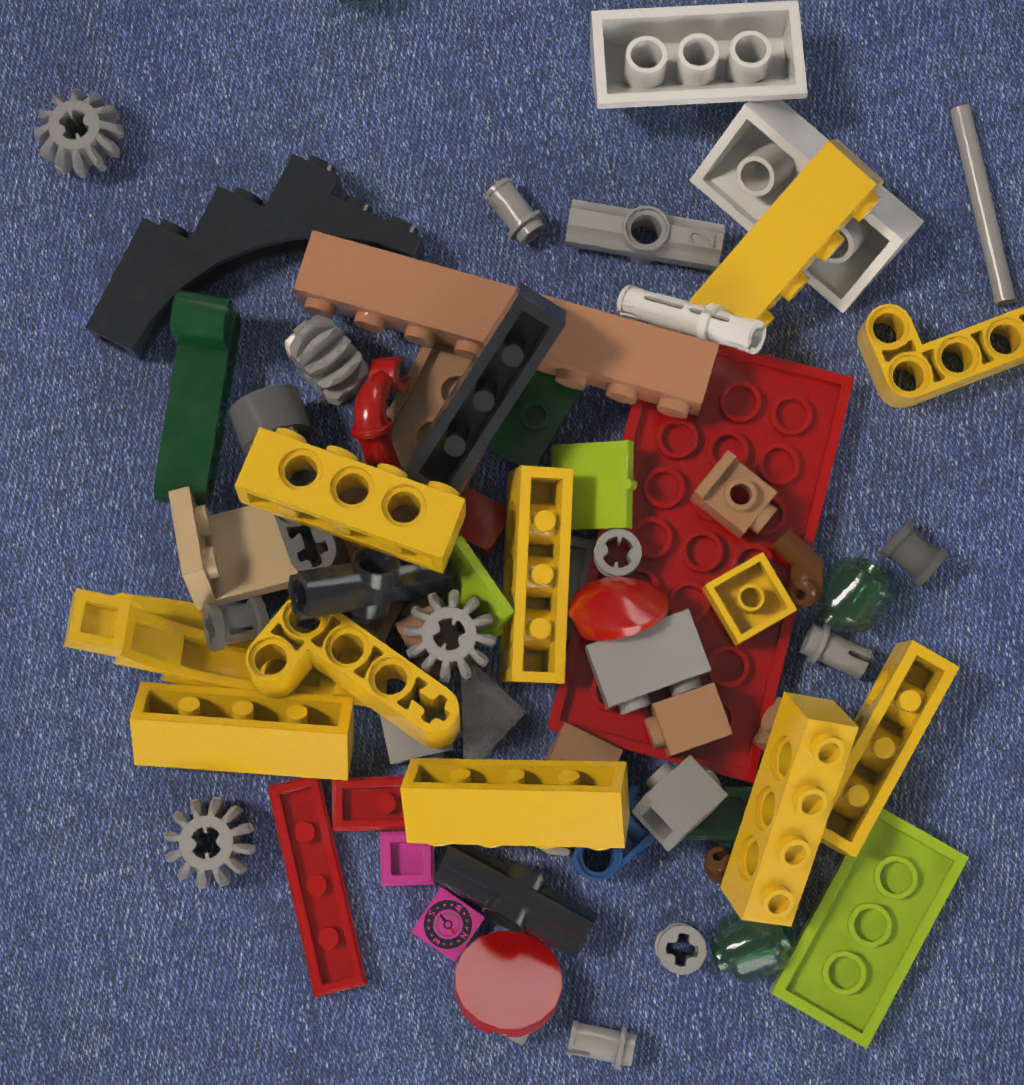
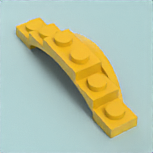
(170, 640)

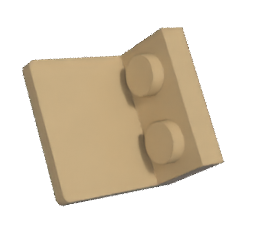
(229, 552)

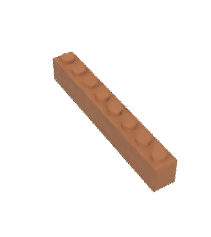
(461, 308)

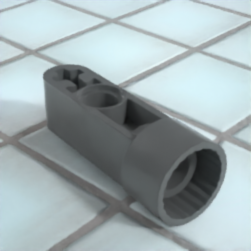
(283, 408)

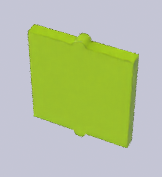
(600, 483)
(474, 581)

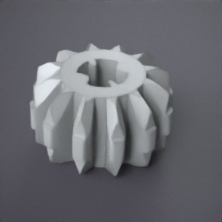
(74, 116)
(327, 359)
(432, 631)
(191, 843)

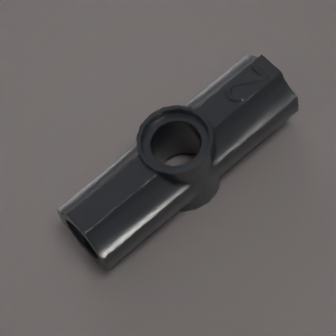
(364, 586)
(516, 898)

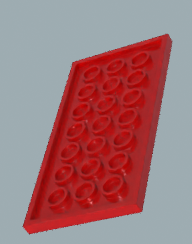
(786, 430)

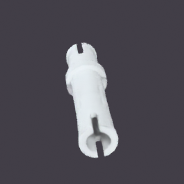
(700, 321)

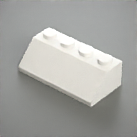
(697, 54)
(756, 164)

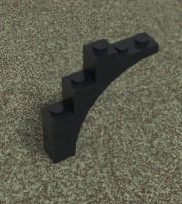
(228, 238)

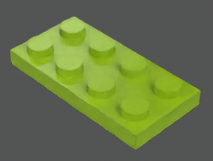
(869, 928)

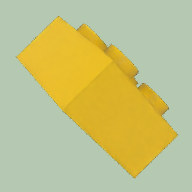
(749, 598)

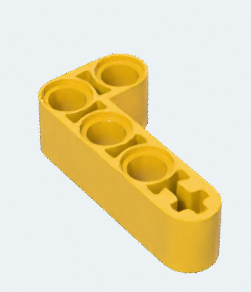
(925, 360)
(359, 678)

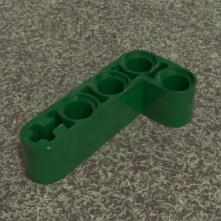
(199, 394)

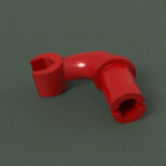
(370, 418)

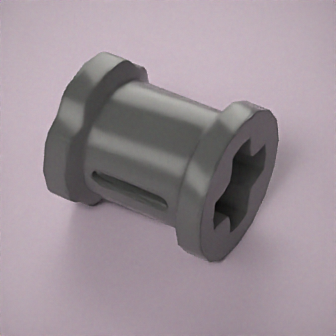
(913, 553)
(233, 622)

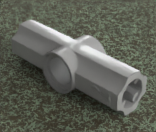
(678, 242)

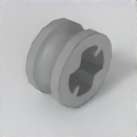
(601, 551)

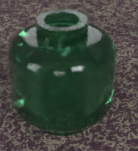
(855, 595)
(751, 948)

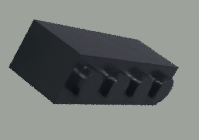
(487, 389)

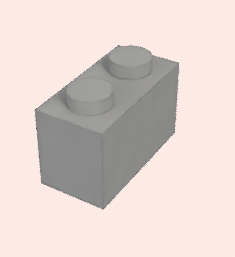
(649, 662)

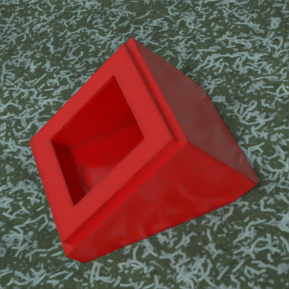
(483, 522)

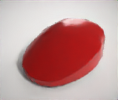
(616, 608)

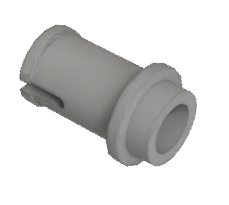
(515, 212)
(835, 651)
(602, 1043)

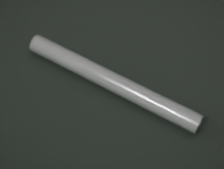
(982, 205)

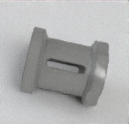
(689, 962)

